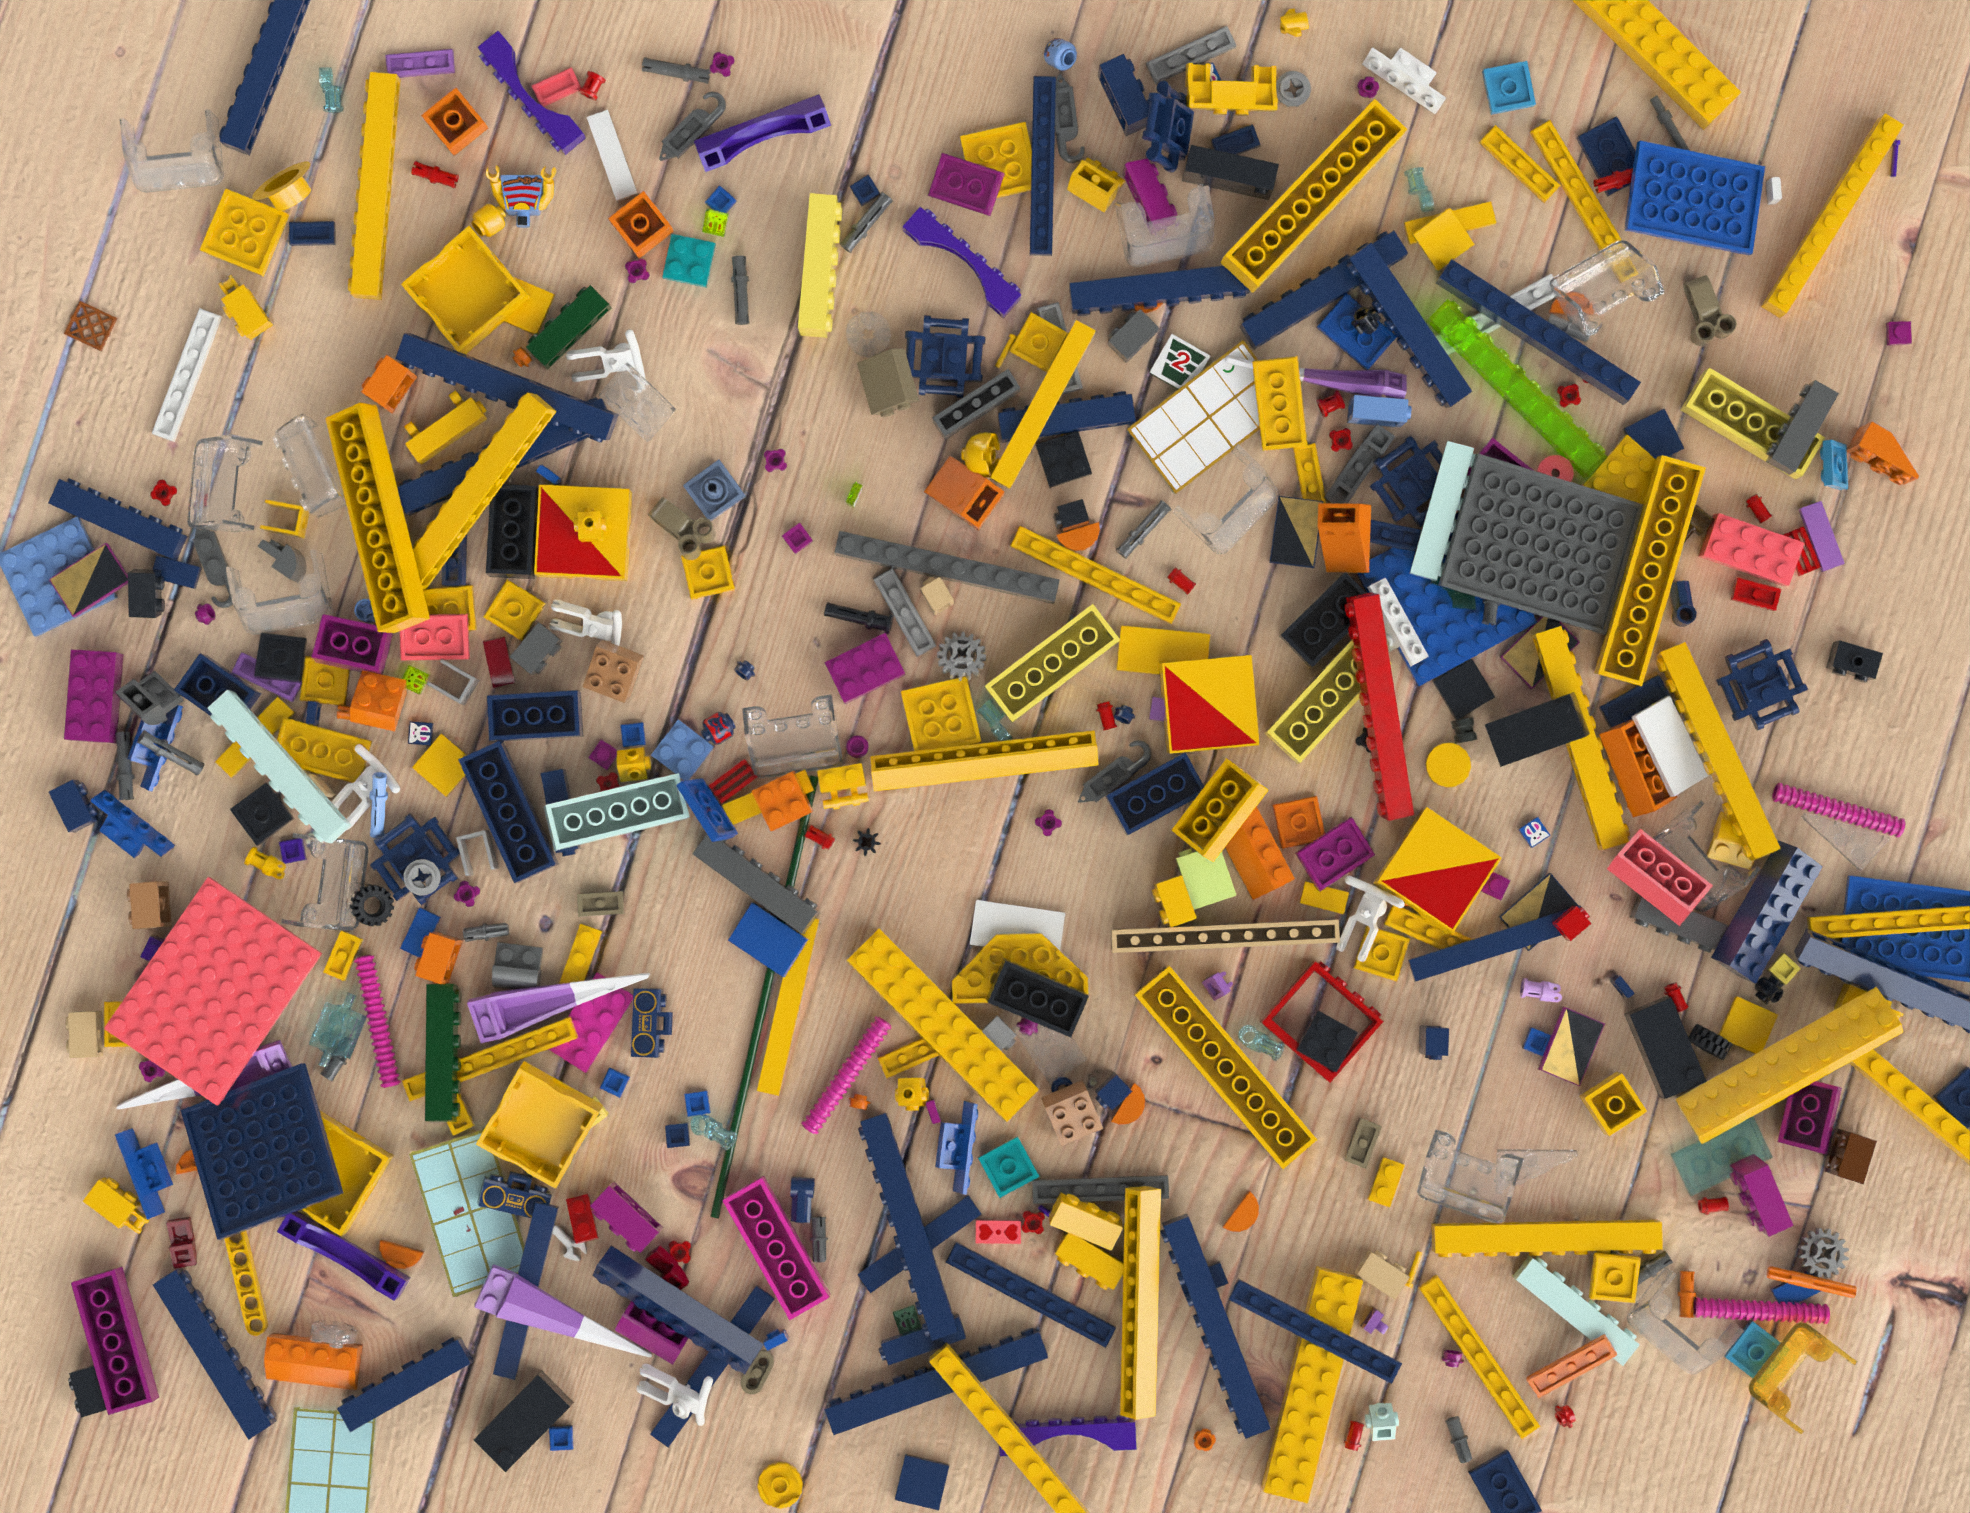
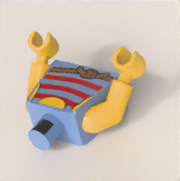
(522, 194)

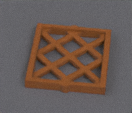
(107, 333)

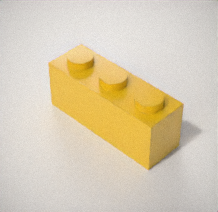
(1086, 1221)
(1090, 1260)

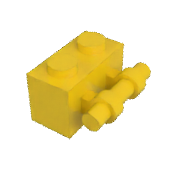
(1095, 184)
(841, 779)

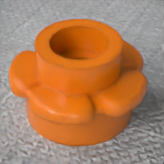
(522, 357)
(859, 1102)
(1210, 1439)

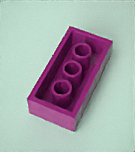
(92, 696)

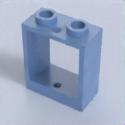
(1378, 410)

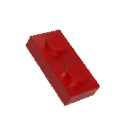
(1756, 594)
(582, 1219)

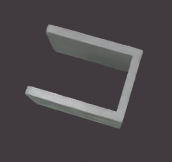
(467, 691)
(464, 852)

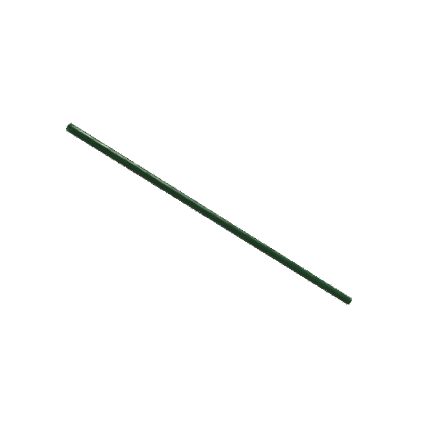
(759, 1019)

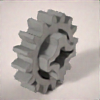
(961, 646)
(1817, 1245)

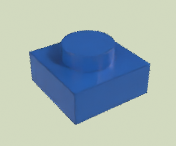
(775, 1338)

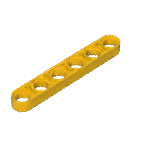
(245, 1292)

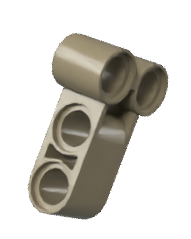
(1706, 311)
(682, 527)

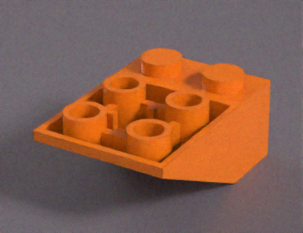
(1882, 452)
(964, 493)
(1345, 536)

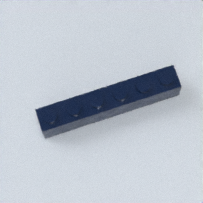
(1075, 415)
(117, 519)
(404, 1385)

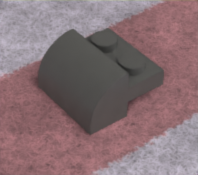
(288, 559)
(150, 698)
(517, 966)

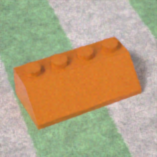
(1634, 769)
(1258, 857)
(312, 1363)

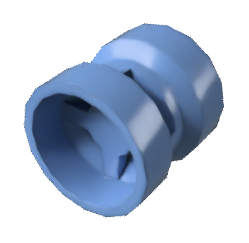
(363, 611)

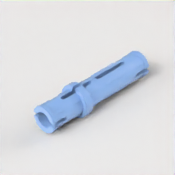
(378, 796)

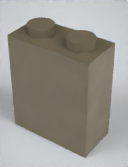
(888, 382)

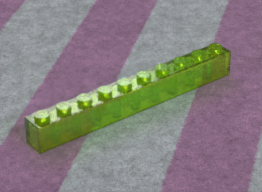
(1516, 388)

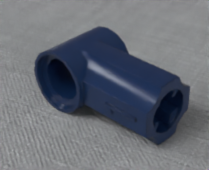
(1682, 600)
(802, 1193)

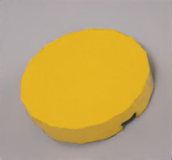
(1448, 765)
(780, 1485)

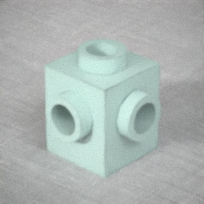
(1382, 1421)

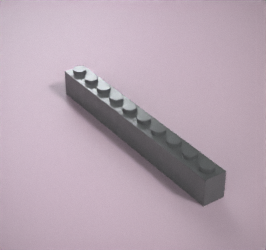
(946, 567)

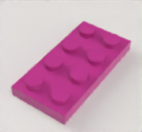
(594, 1025)

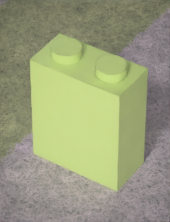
(1205, 880)

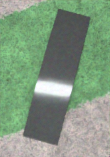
(1359, 465)

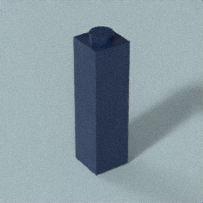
(555, 790)
(916, 1343)

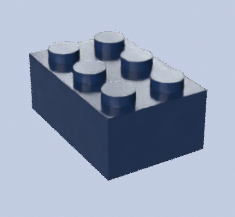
(1124, 93)
(209, 680)

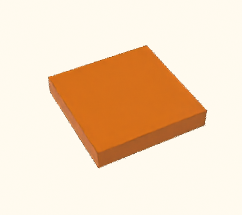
(1298, 821)

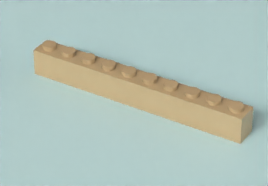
(1225, 936)

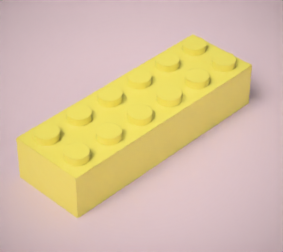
(818, 265)
(1741, 416)
(1052, 663)
(1318, 707)

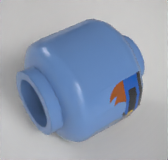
(1060, 54)

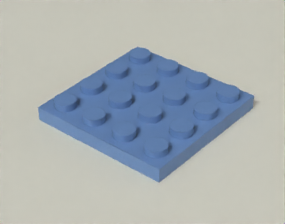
(35, 562)

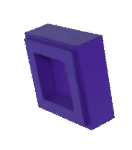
(292, 850)

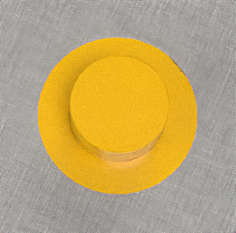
(285, 187)

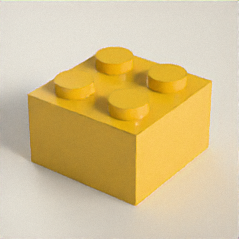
(1174, 901)
(1613, 1103)

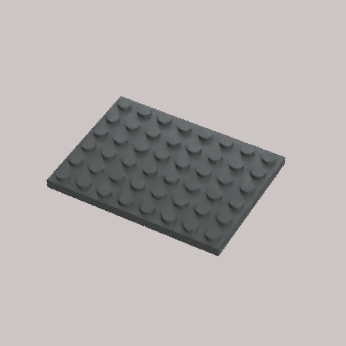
(1540, 544)

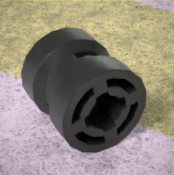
(1464, 730)

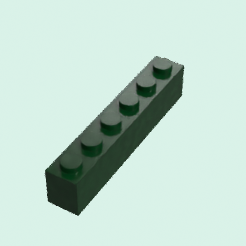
(442, 1053)

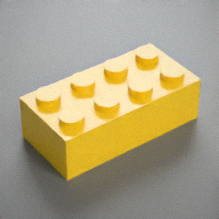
(1219, 810)

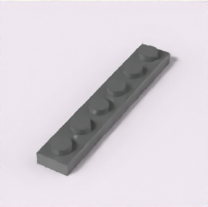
(1095, 1188)

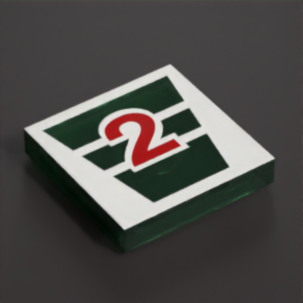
(1179, 362)

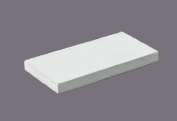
(1670, 746)
(1000, 918)

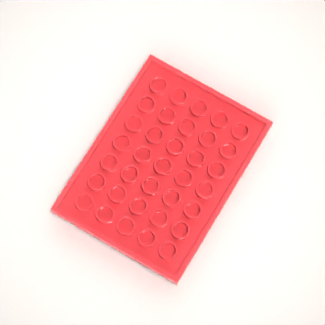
(213, 991)

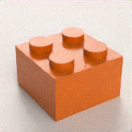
(454, 121)
(641, 224)
(388, 383)
(378, 700)
(782, 801)
(438, 957)

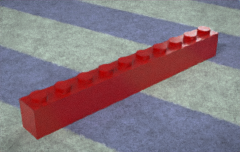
(1379, 705)

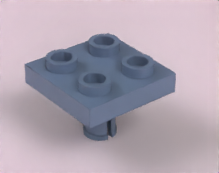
(714, 490)

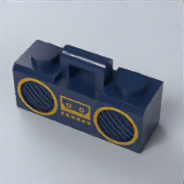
(646, 1035)
(505, 1197)

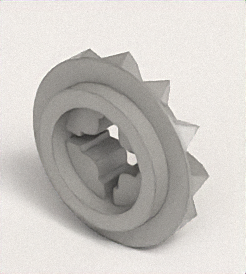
(1298, 80)
(417, 886)

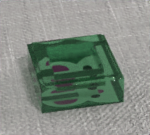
(906, 1319)

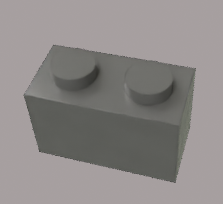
(1132, 335)
(536, 649)

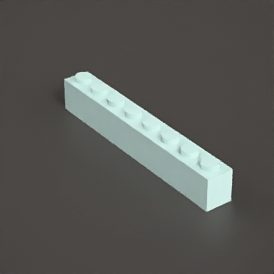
(279, 767)

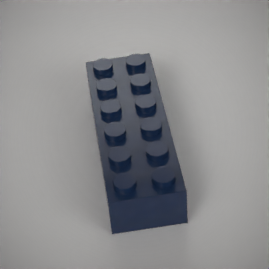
(508, 811)
(1766, 912)

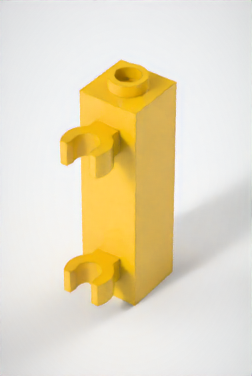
(447, 429)

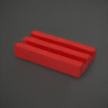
(1809, 547)
(717, 792)

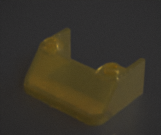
(1784, 1361)

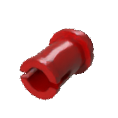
(1758, 508)
(1181, 580)
(1106, 715)
(820, 837)
(1674, 992)
(1713, 1205)
(1354, 1435)

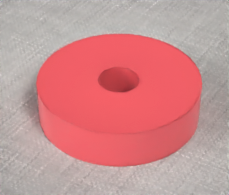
(1558, 463)

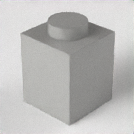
(1000, 1033)

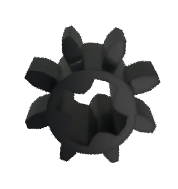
(1365, 320)
(860, 841)
(1769, 989)

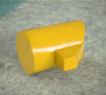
(1293, 22)

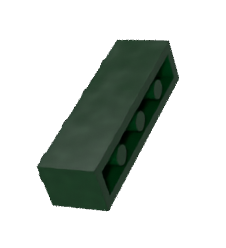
(568, 327)

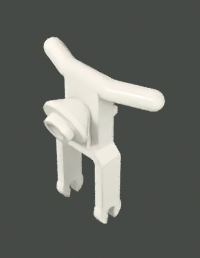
(612, 359)
(604, 626)
(363, 785)
(1369, 909)
(683, 1398)

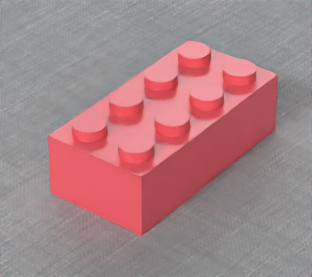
(1751, 549)
(1659, 877)

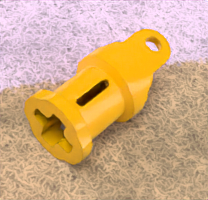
(267, 864)

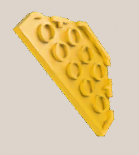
(1026, 949)

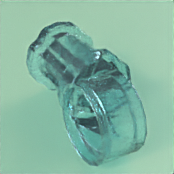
(332, 92)
(1417, 186)
(993, 717)
(1262, 1043)
(714, 1131)

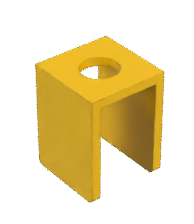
(301, 522)

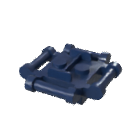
(1168, 126)
(944, 356)
(1410, 481)
(1761, 684)
(415, 847)

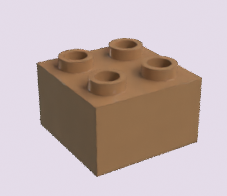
(613, 671)
(149, 905)
(1072, 1113)

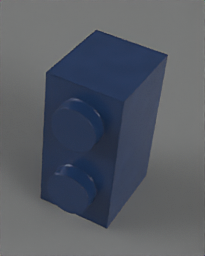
(74, 805)
(1434, 1042)
(1112, 1092)

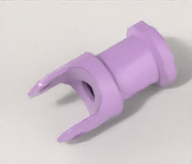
(1542, 990)

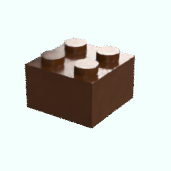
(1850, 1156)

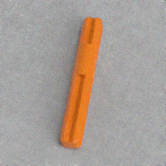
(1811, 1282)

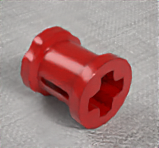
(592, 85)
(1330, 403)

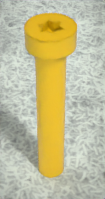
(1012, 338)
(1413, 1269)

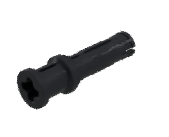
(869, 619)

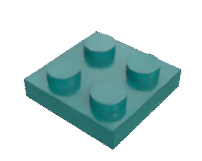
(689, 260)
(1008, 1167)

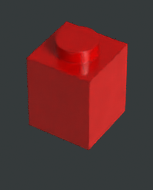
(1572, 922)

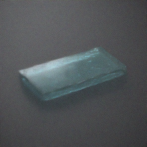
(1709, 1163)

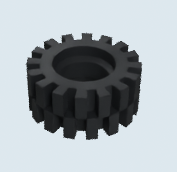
(385, 905)
(1710, 1042)

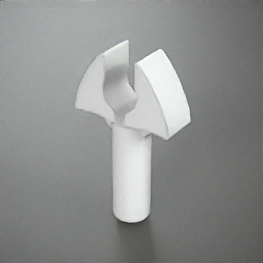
(569, 1243)

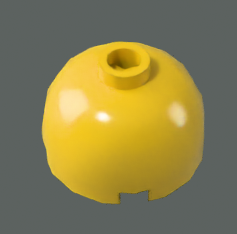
(981, 453)

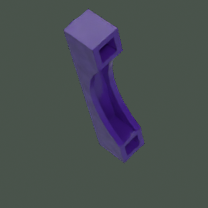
(560, 127)
(726, 144)
(928, 232)
(365, 1265)
(1115, 1433)

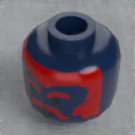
(718, 728)

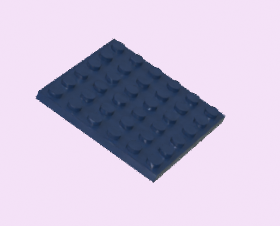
(262, 1152)

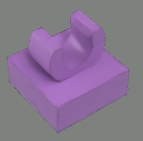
(1217, 986)
(1373, 1321)

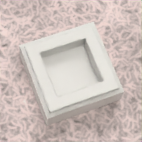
(1773, 190)

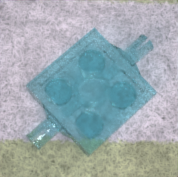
(337, 1030)

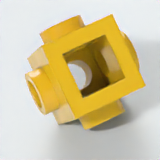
(592, 533)
(632, 764)
(911, 1093)

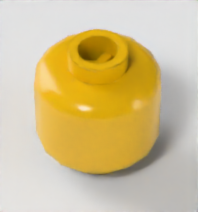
(488, 220)

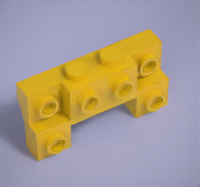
(1231, 95)

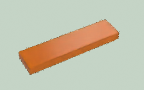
(1571, 1366)

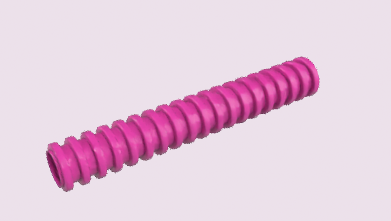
(1839, 810)
(377, 1021)
(846, 1075)
(1761, 1310)

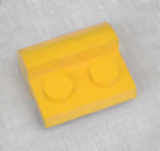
(1725, 845)

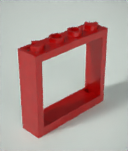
(1339, 985)

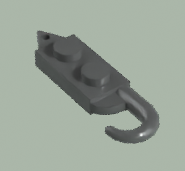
(1066, 120)
(691, 129)
(213, 561)
(1114, 774)

